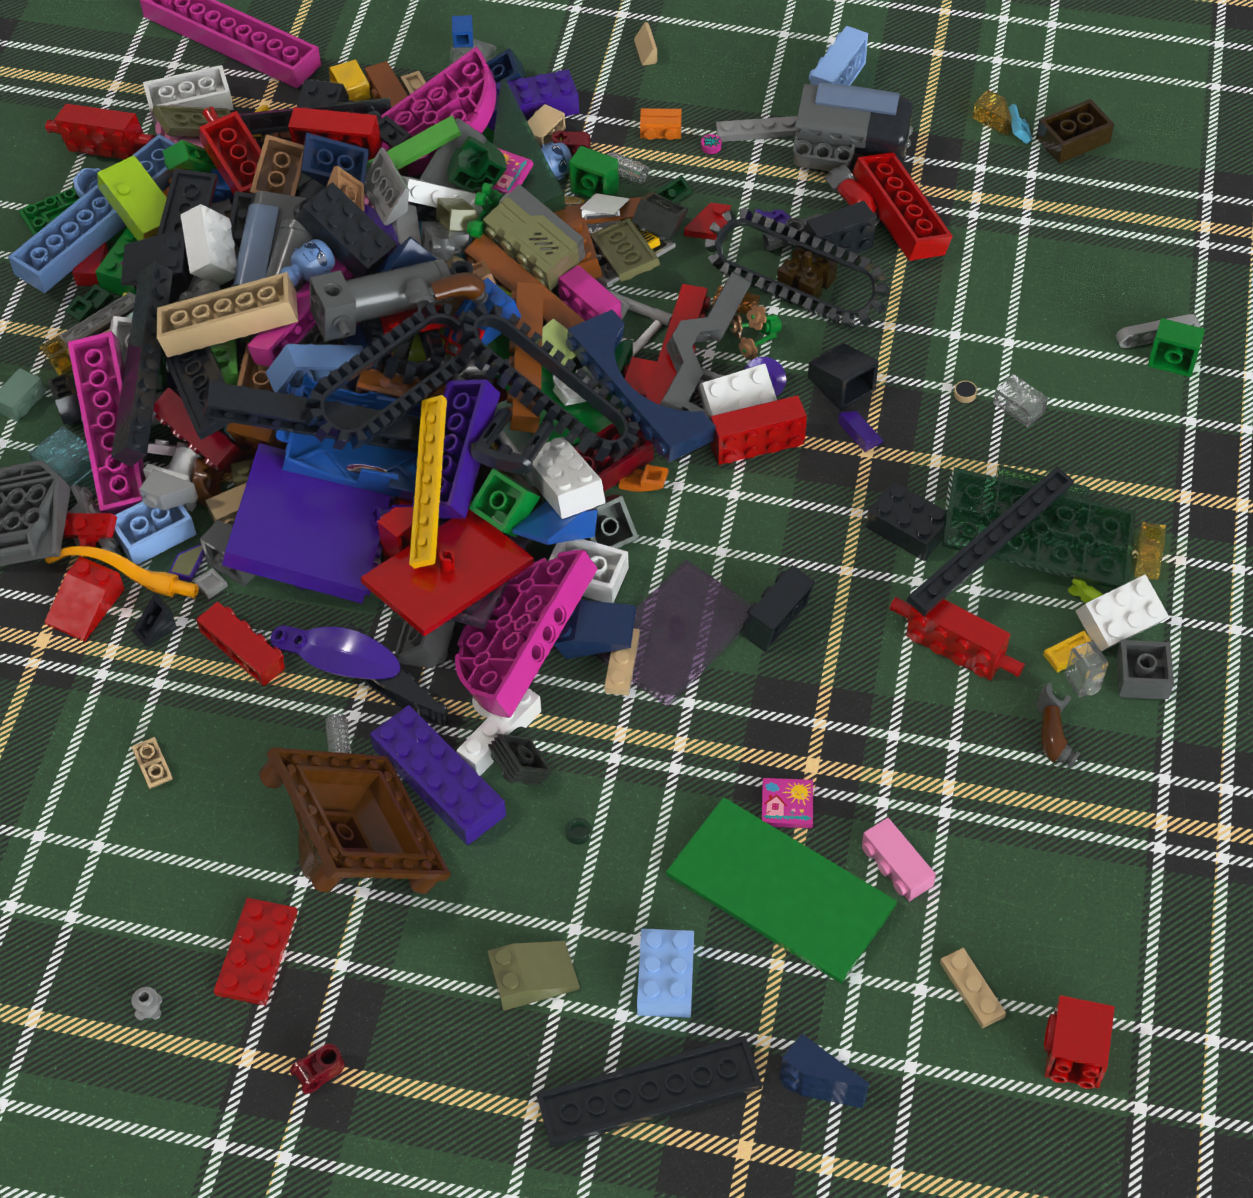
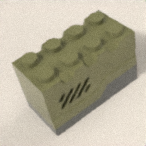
(534, 236)

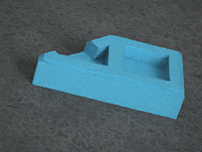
(1019, 126)

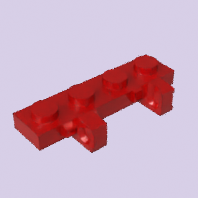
(89, 527)

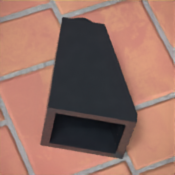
(844, 375)

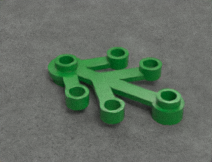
(476, 227)

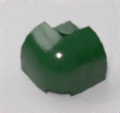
(475, 165)

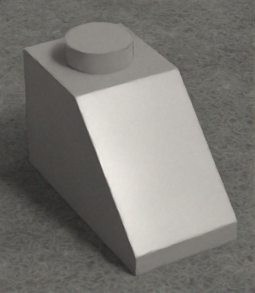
(166, 491)

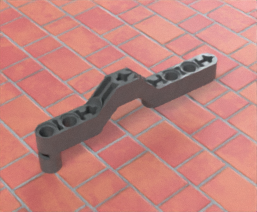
(696, 331)

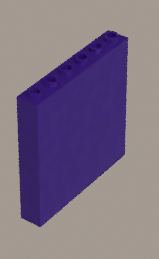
(304, 529)

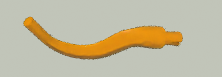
(158, 582)

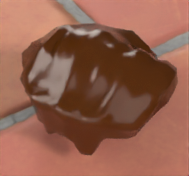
(205, 481)

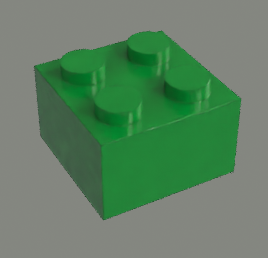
(593, 173)
(1176, 347)
(503, 501)

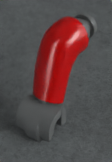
(842, 181)

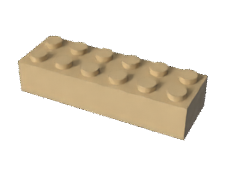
(227, 314)

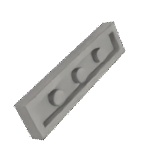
(756, 128)

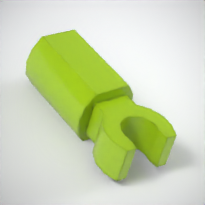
(1084, 591)

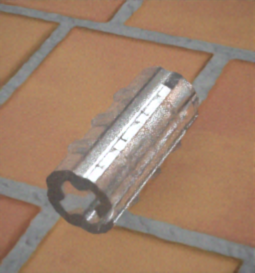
(631, 169)
(337, 733)

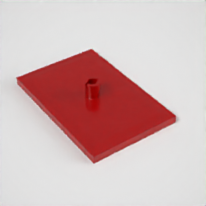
(468, 565)

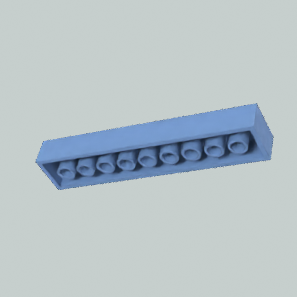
(81, 227)

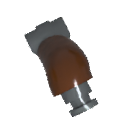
(459, 284)
(1052, 735)

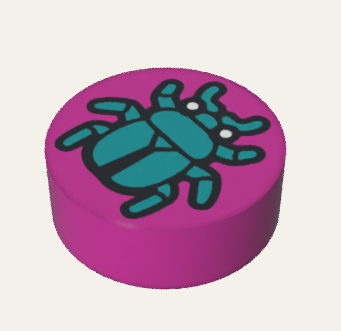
(711, 144)

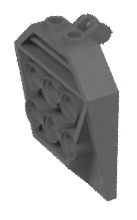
(31, 512)

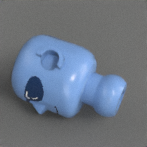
(558, 158)
(310, 260)

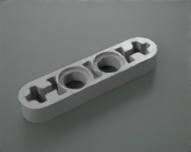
(1135, 335)

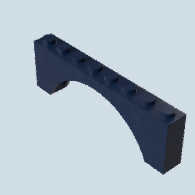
(668, 429)

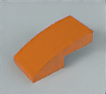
(645, 480)

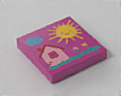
(515, 174)
(787, 802)

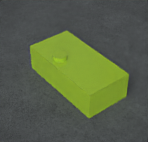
(133, 196)

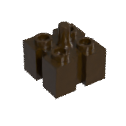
(807, 272)

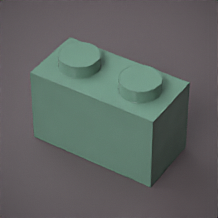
(20, 394)

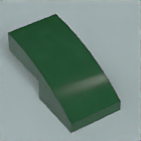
(91, 303)

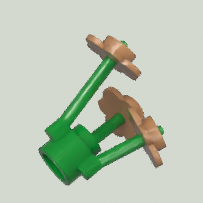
(757, 319)

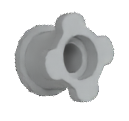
(146, 1003)

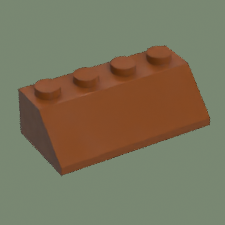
(376, 382)

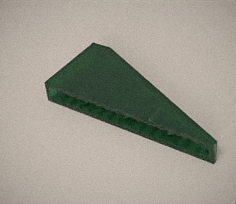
(515, 136)

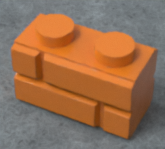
(660, 123)

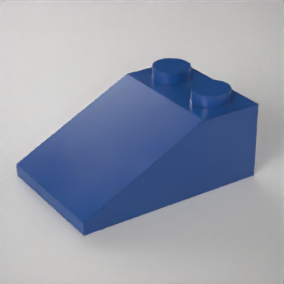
(495, 297)
(549, 528)

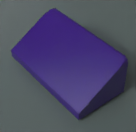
(859, 430)

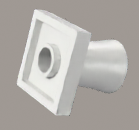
(180, 467)

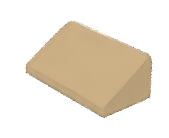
(646, 45)

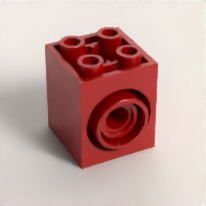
(1078, 1042)

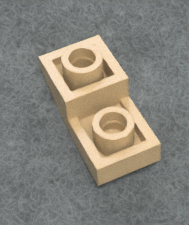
(152, 763)

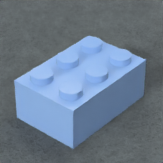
(150, 531)
(665, 973)

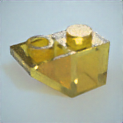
(993, 111)
(56, 354)
(1149, 550)

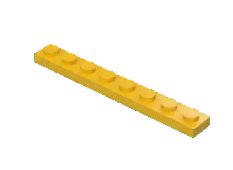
(428, 482)

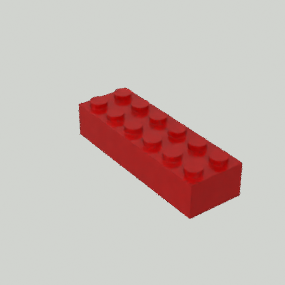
(902, 206)

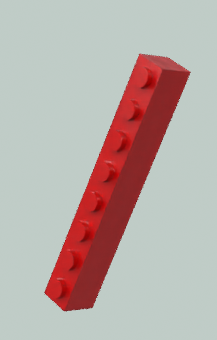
(689, 305)

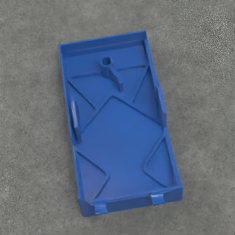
(319, 460)

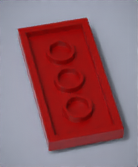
(255, 951)

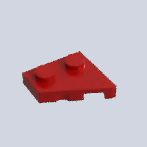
(701, 223)

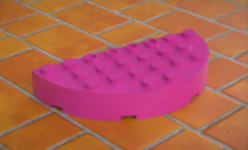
(459, 91)
(506, 655)

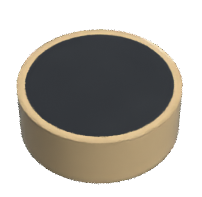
(965, 391)

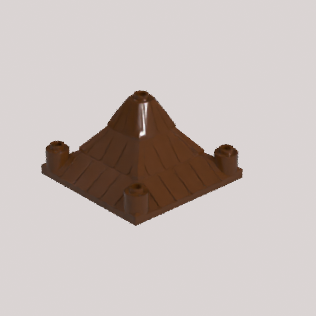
(354, 819)

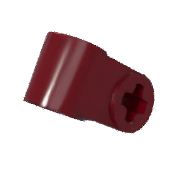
(572, 140)
(316, 1068)

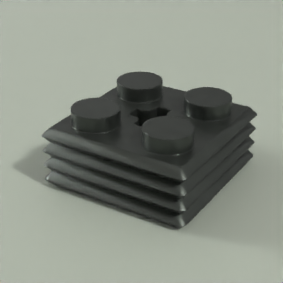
(519, 759)

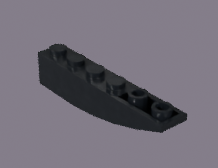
(405, 691)

